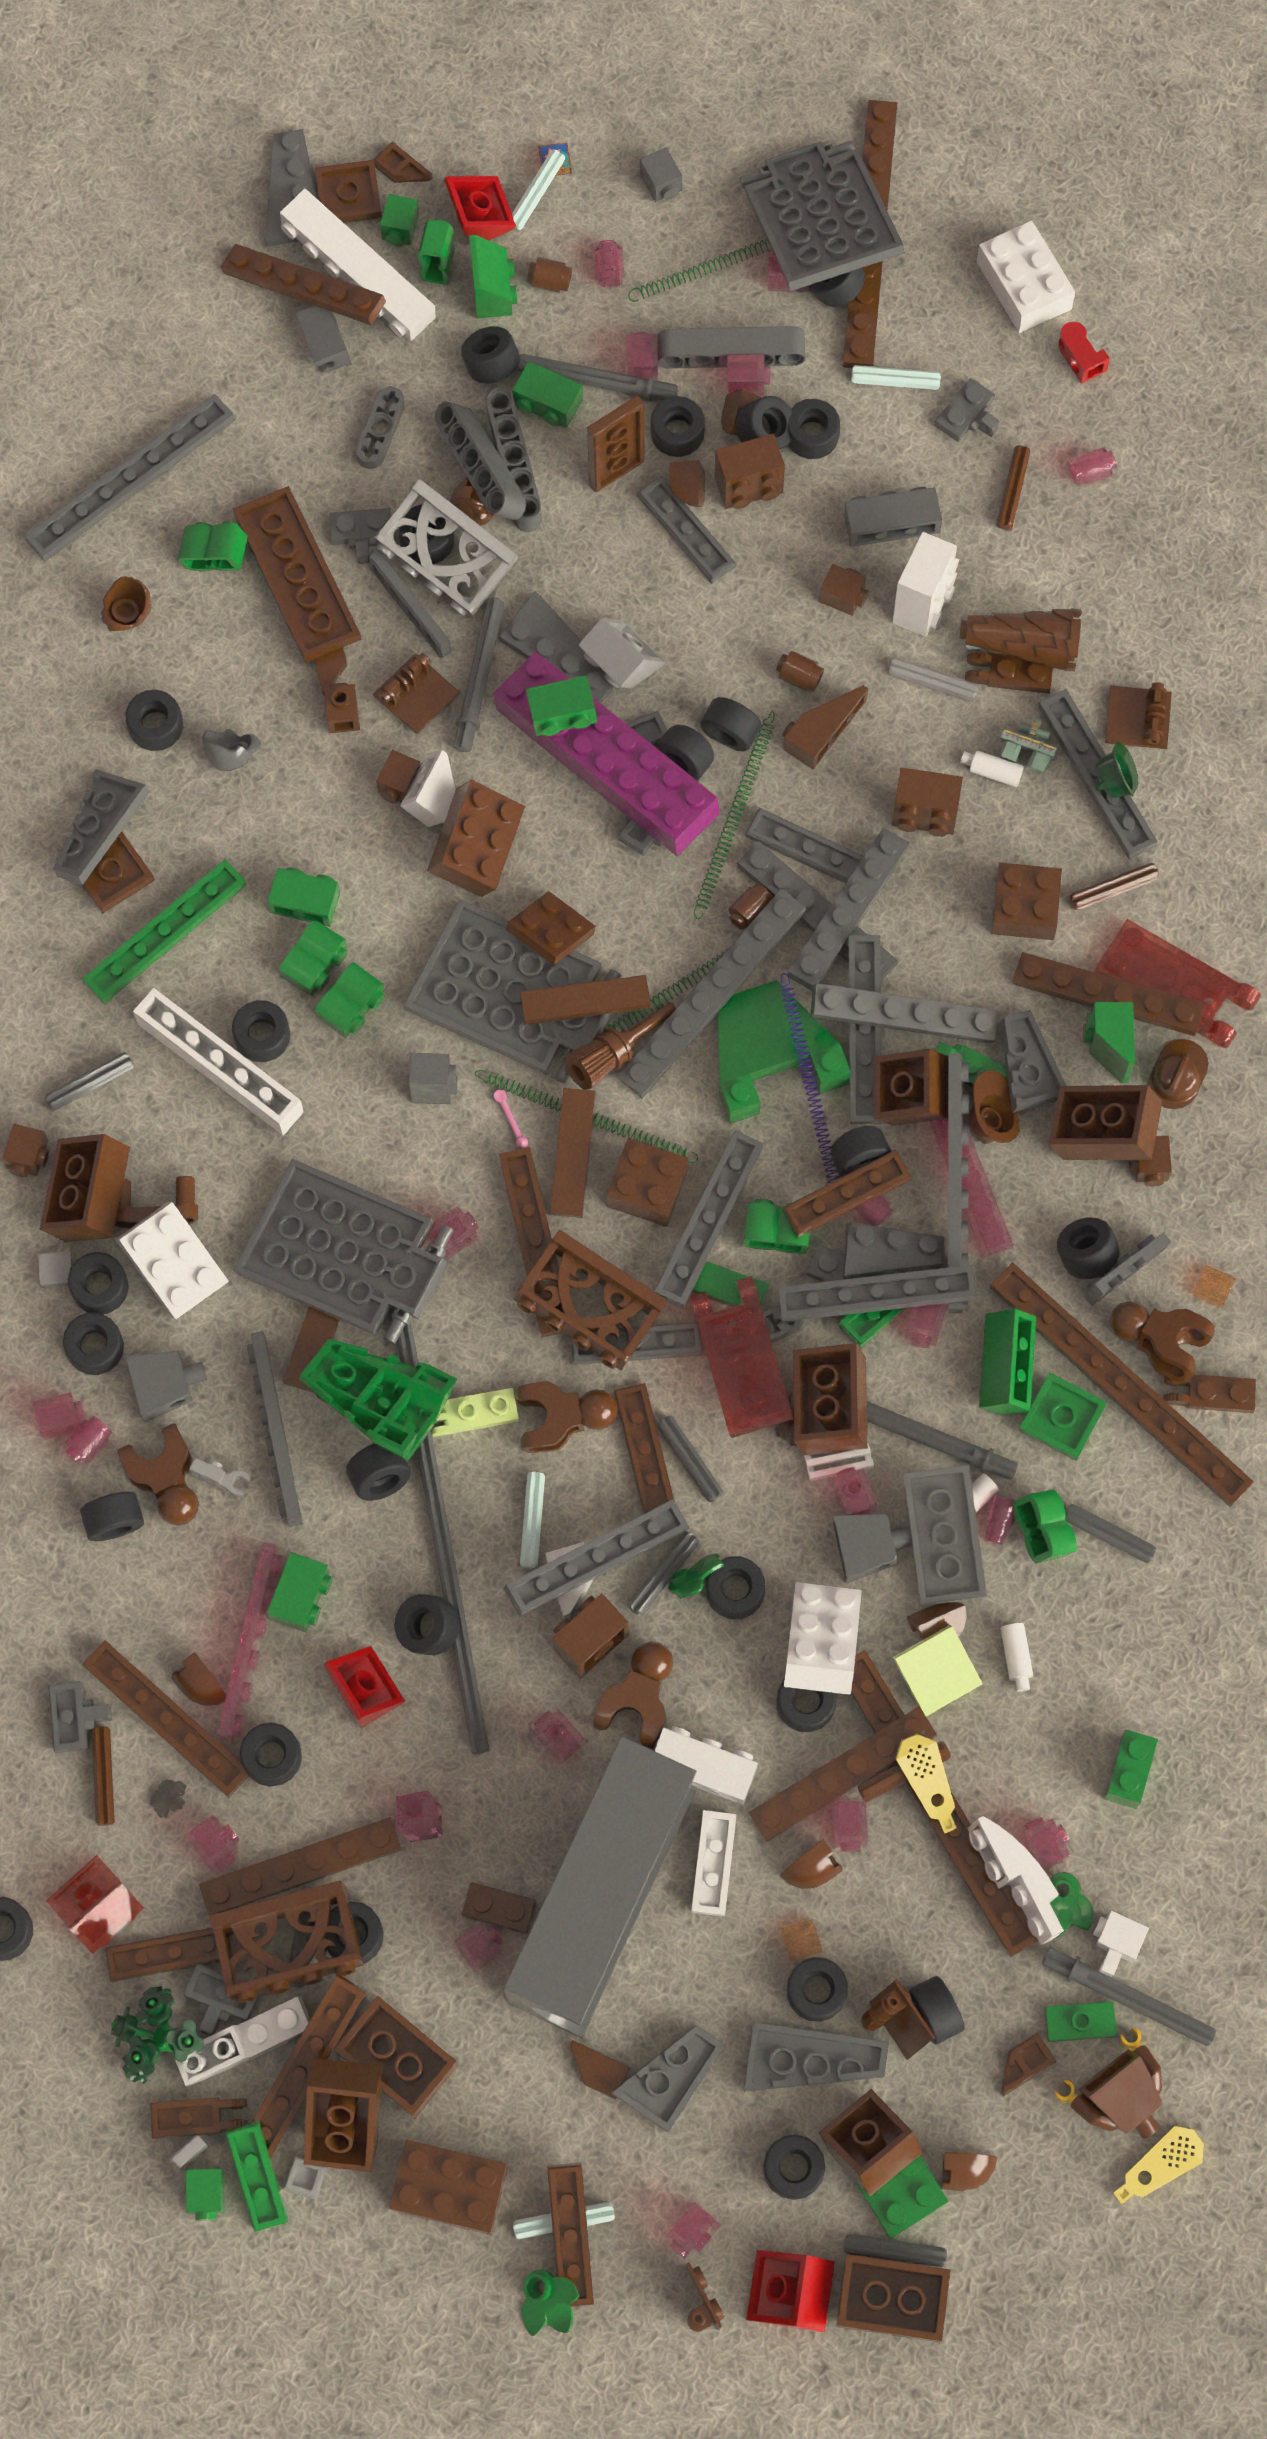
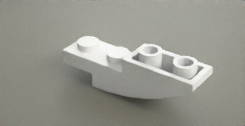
(1012, 1864)
(245, 2041)

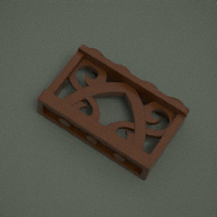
(579, 1257)
(268, 1912)

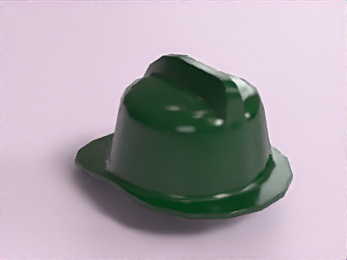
(1117, 773)

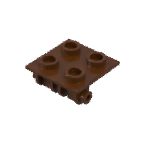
(416, 693)
(1139, 716)
(900, 2017)
(707, 2313)

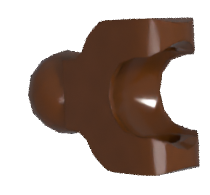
(1161, 1336)
(565, 1414)
(165, 1477)
(639, 1692)

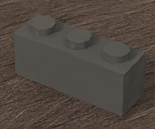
(892, 516)

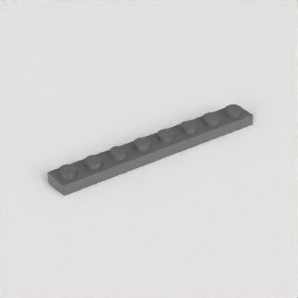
(129, 477)
(712, 993)
(957, 1166)

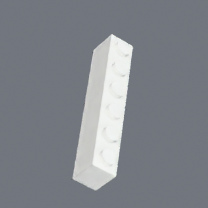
(356, 263)
(218, 1061)

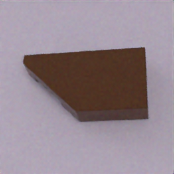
(400, 166)
(330, 667)
(1025, 2063)
(599, 2070)

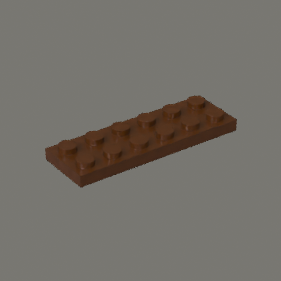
(297, 574)

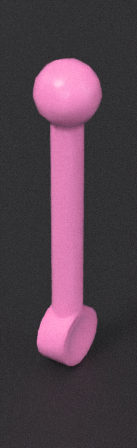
(500, 1097)

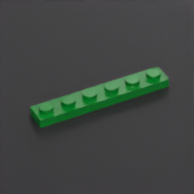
(164, 931)

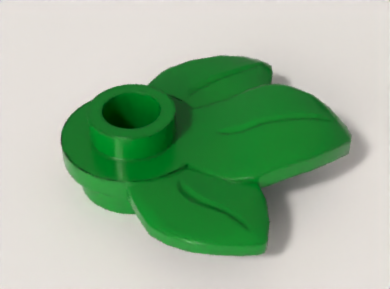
(690, 1581)
(1073, 1907)
(551, 2305)

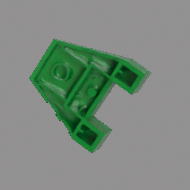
(759, 1043)

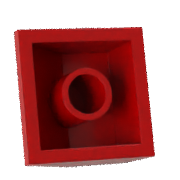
(790, 2290)

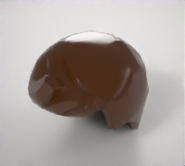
(467, 501)
(126, 604)

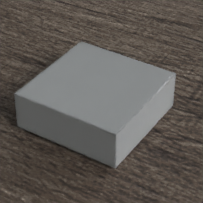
(54, 1268)
(189, 2152)
(305, 2179)

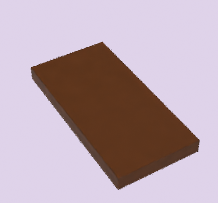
(616, 444)

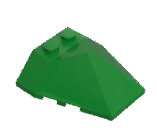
(378, 1395)

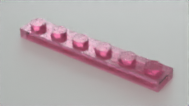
(983, 1211)
(246, 1656)

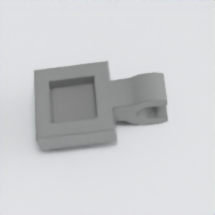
(212, 1473)

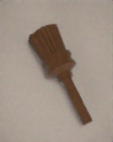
(610, 1050)

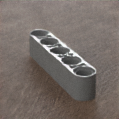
(712, 346)
(514, 447)
(480, 460)

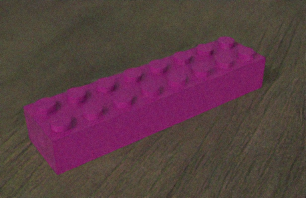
(616, 763)

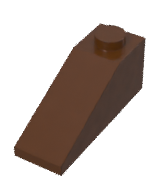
(820, 727)

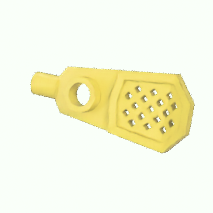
(930, 1783)
(1158, 2166)

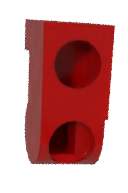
(1080, 353)

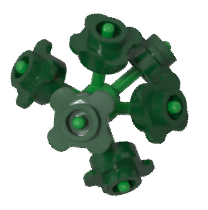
(145, 2053)

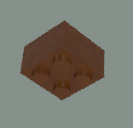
(749, 472)
(927, 801)
(1026, 901)
(911, 1087)
(647, 1182)
(590, 1634)
(870, 2142)

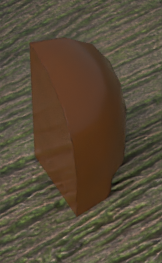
(732, 406)
(688, 482)
(938, 1617)
(198, 1682)
(812, 1868)
(966, 2170)

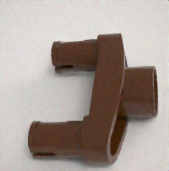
(185, 1203)

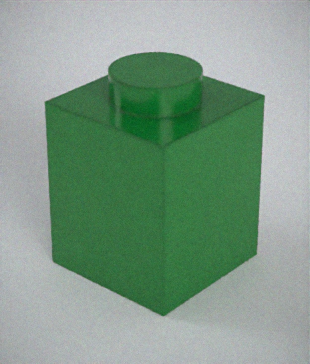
(399, 220)
(205, 2193)

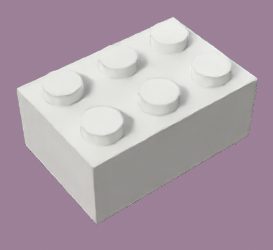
(1025, 276)
(925, 585)
(172, 1260)
(823, 1638)

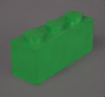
(1007, 1362)

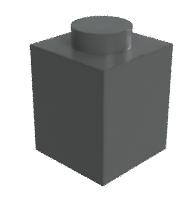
(661, 175)

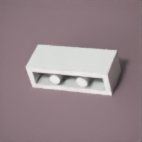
(717, 1770)

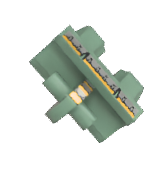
(1040, 751)

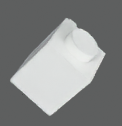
(1120, 1939)

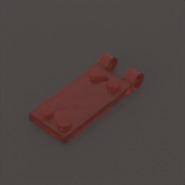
(1157, 964)
(743, 1362)

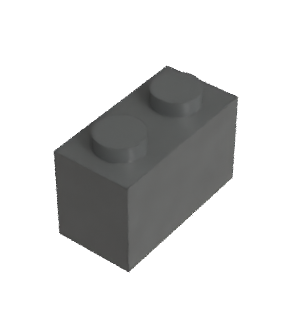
(432, 1078)

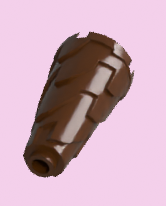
(1033, 635)

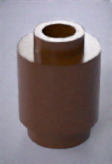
(549, 275)
(799, 671)
(749, 906)

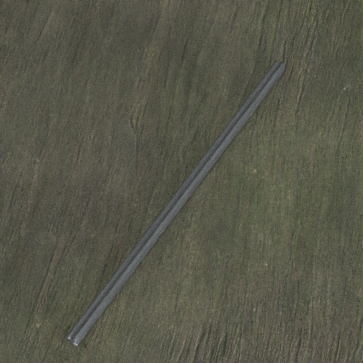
(447, 1568)

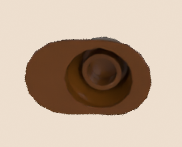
(1179, 1073)
(992, 1112)

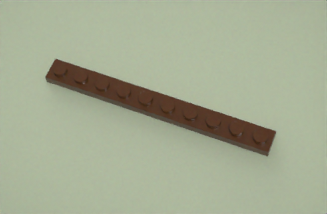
(864, 307)
(1123, 1385)
(997, 1904)

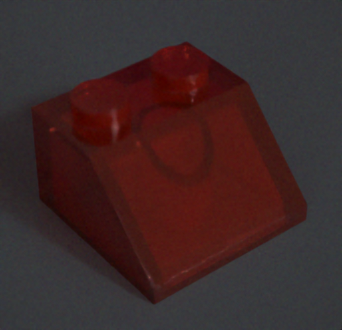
(94, 1904)

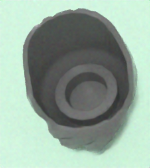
(228, 750)

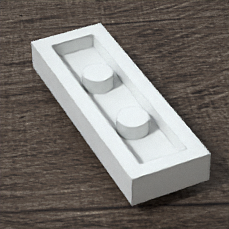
(713, 1863)

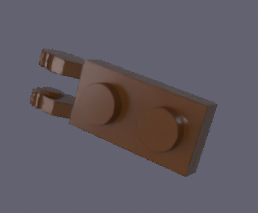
(1009, 673)
(1215, 1393)
(193, 2117)

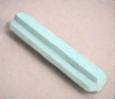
(537, 188)
(896, 377)
(532, 1520)
(543, 2223)

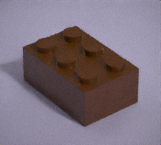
(476, 838)
(1105, 1122)
(85, 1188)
(830, 1399)
(409, 2059)
(342, 2114)
(448, 2187)
(893, 2298)

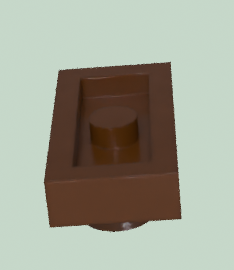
(498, 1907)

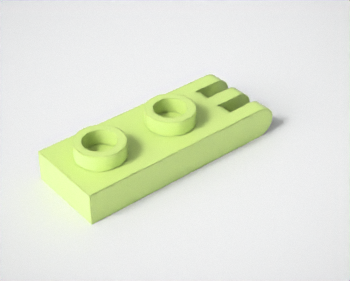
(477, 1412)

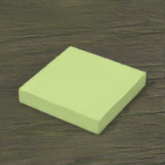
(937, 1670)

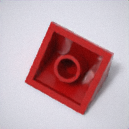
(480, 205)
(364, 1685)

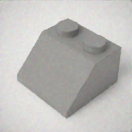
(620, 653)

